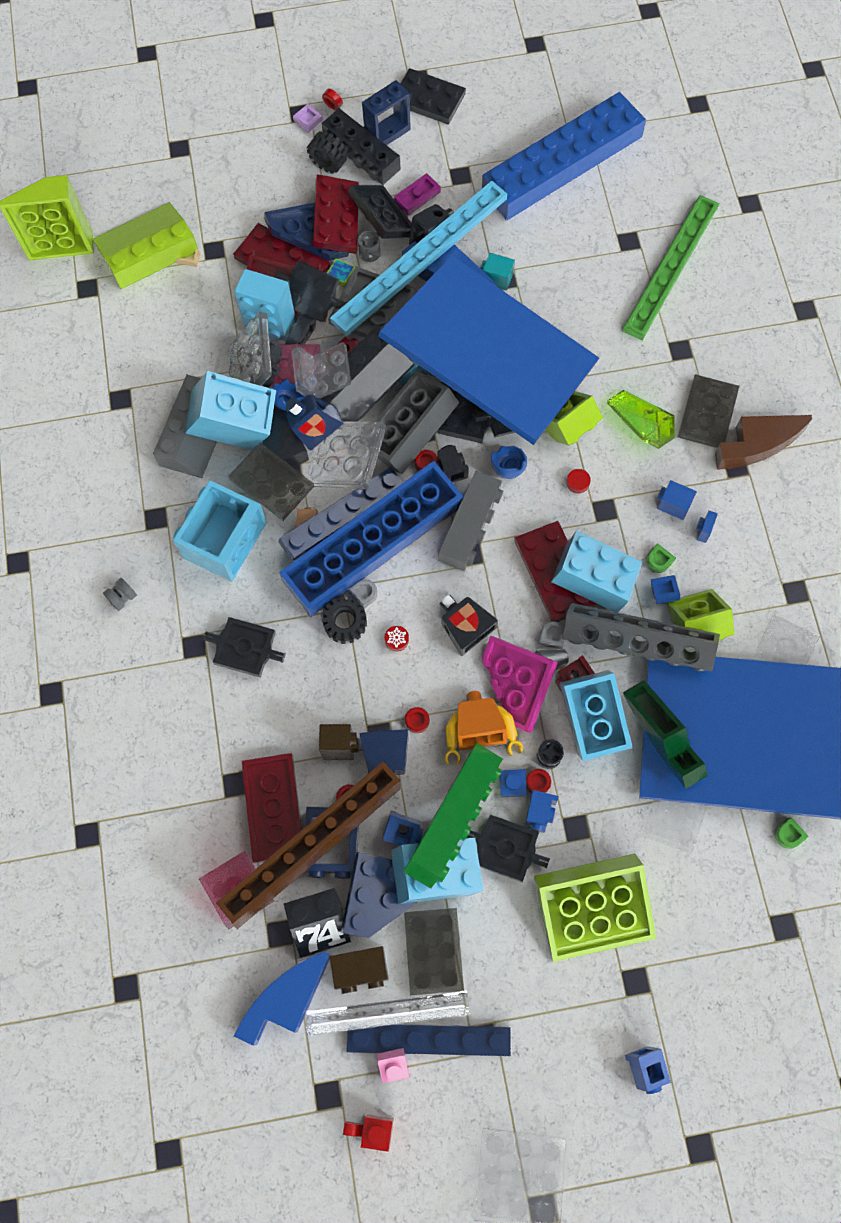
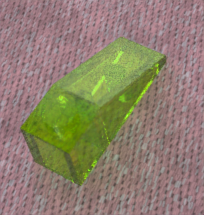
(645, 419)

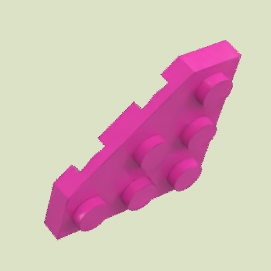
(518, 679)

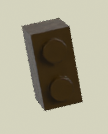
(337, 742)
(358, 969)

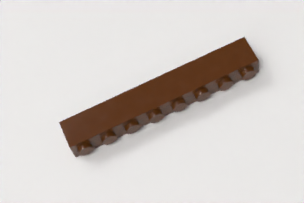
(309, 845)

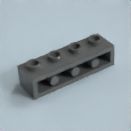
(470, 520)

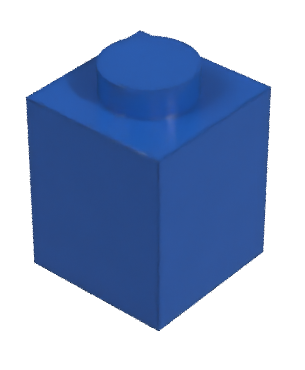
(675, 499)

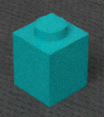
(499, 269)

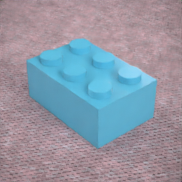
(266, 295)
(597, 572)
(596, 715)
(462, 879)

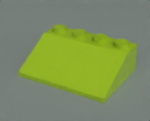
(48, 219)
(146, 244)
(595, 907)

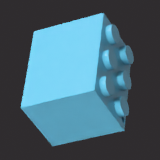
(230, 411)
(220, 530)

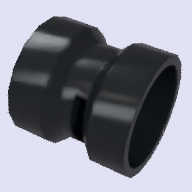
(551, 749)

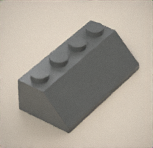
(413, 419)
(175, 447)

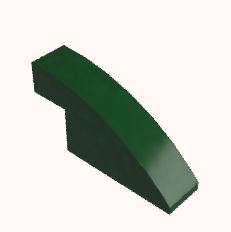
(666, 734)

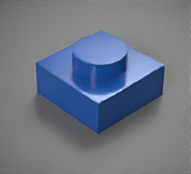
(706, 525)
(665, 589)
(513, 783)

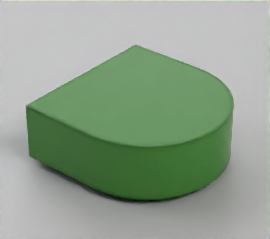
(659, 559)
(790, 834)

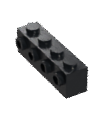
(363, 147)

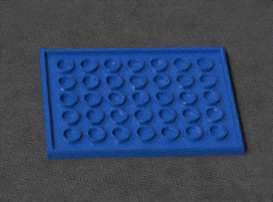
(490, 348)
(760, 731)

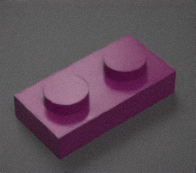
(417, 194)

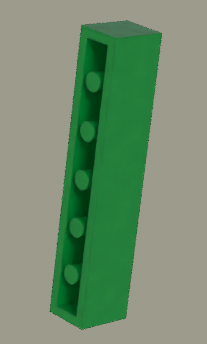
(453, 817)

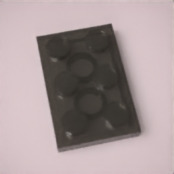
(708, 411)
(271, 481)
(433, 951)

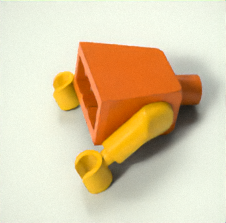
(480, 723)

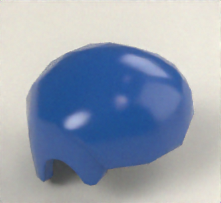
(284, 392)
(509, 462)

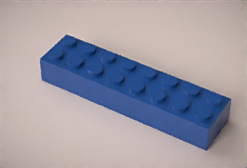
(566, 153)
(371, 538)

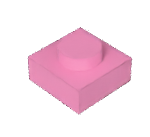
(392, 1065)

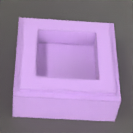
(308, 118)

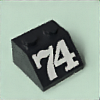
(316, 922)

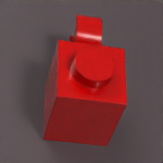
(375, 1132)

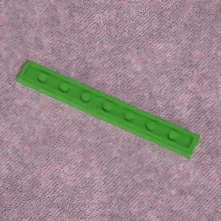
(670, 268)

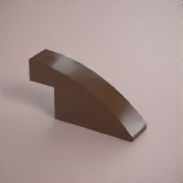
(759, 439)

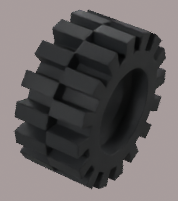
(327, 152)
(334, 610)

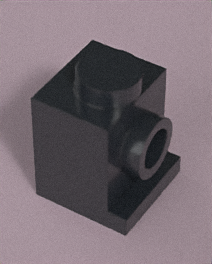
(452, 463)

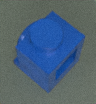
(540, 810)
(393, 835)
(648, 1069)

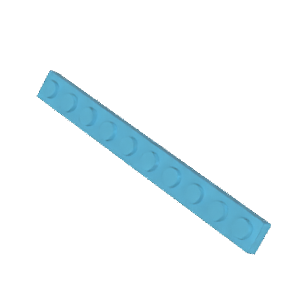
(418, 258)

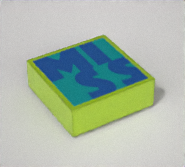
(342, 271)

